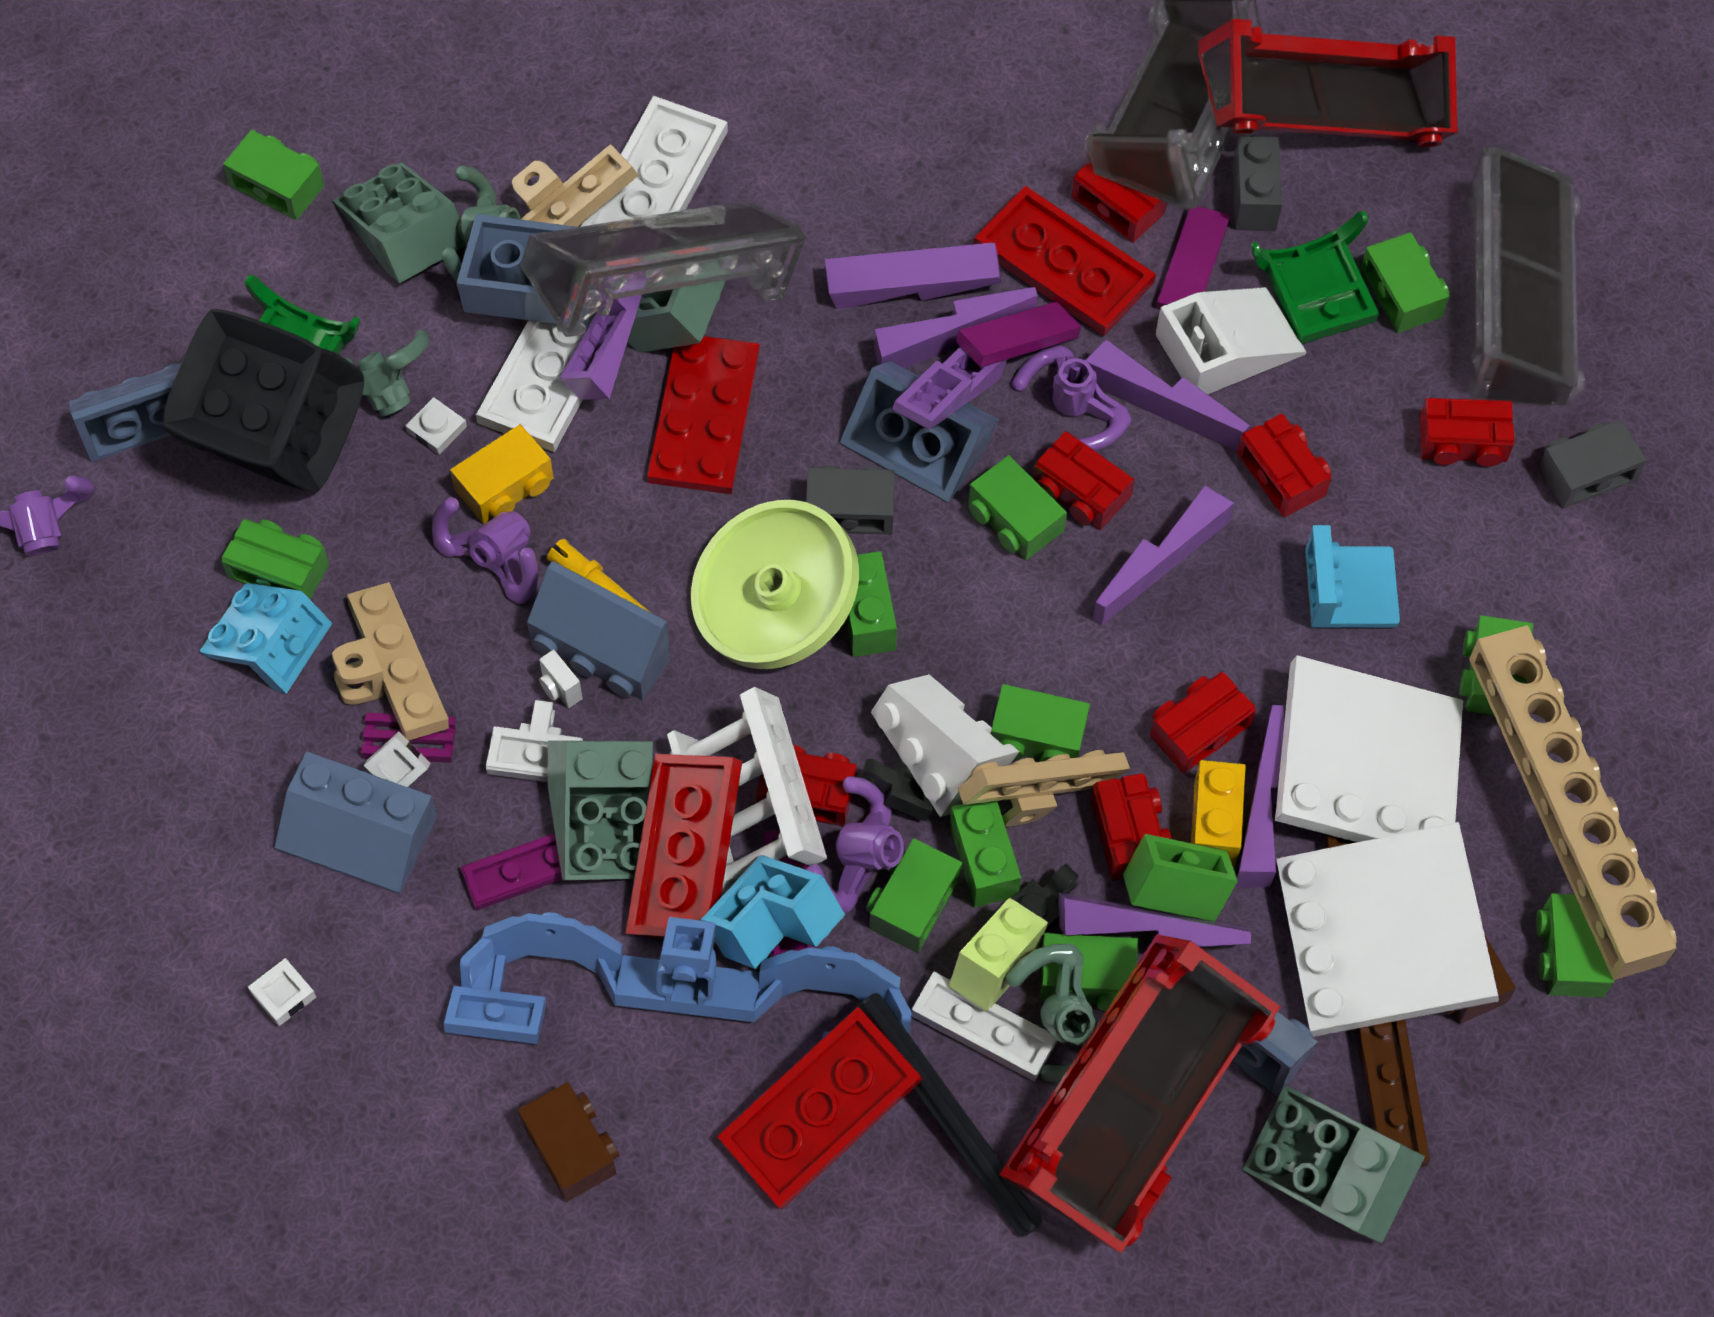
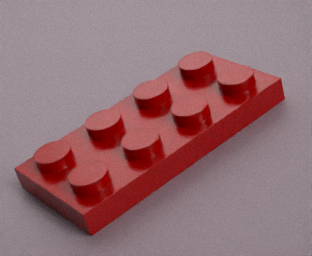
(1066, 260)
(704, 415)
(683, 840)
(820, 1108)

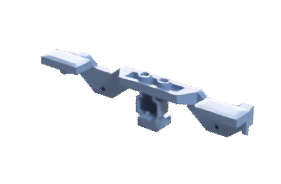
(679, 982)

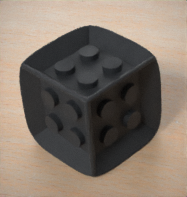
(264, 399)

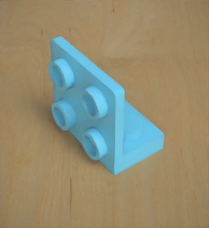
(1350, 583)
(270, 632)

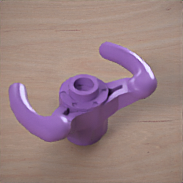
(1077, 392)
(37, 516)
(492, 547)
(864, 845)

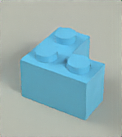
(769, 904)

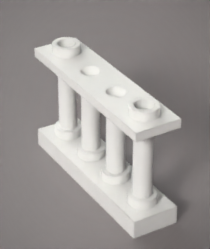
(784, 780)

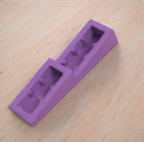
(928, 272)
(928, 338)
(601, 350)
(946, 388)
(1180, 404)
(1149, 563)
(1257, 854)
(1093, 916)

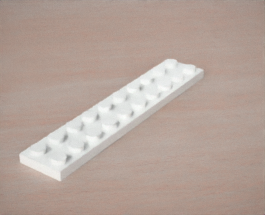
(671, 157)

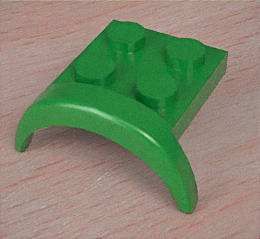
(1320, 283)
(287, 316)

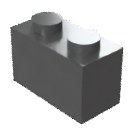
(1257, 183)
(1591, 463)
(854, 497)

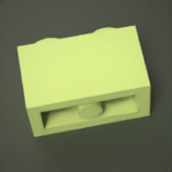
(994, 951)

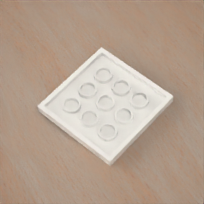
(1366, 754)
(1386, 930)

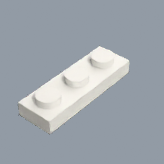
(992, 1033)

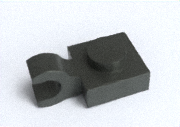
(899, 786)
(1045, 900)

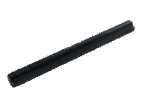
(955, 1121)

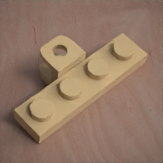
(580, 195)
(388, 663)
(1033, 783)

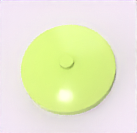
(775, 584)

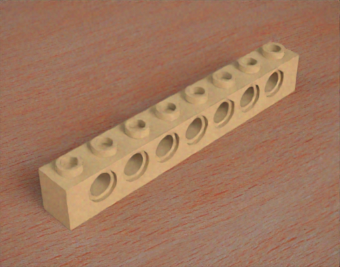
(1623, 947)

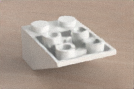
(1226, 336)

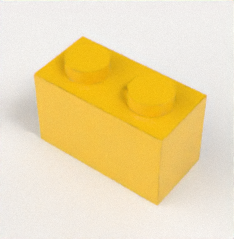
(502, 474)
(1218, 806)

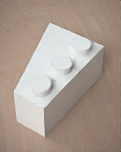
(937, 738)

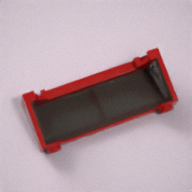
(1330, 84)
(1137, 1088)

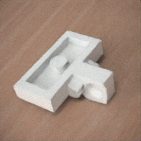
(525, 751)

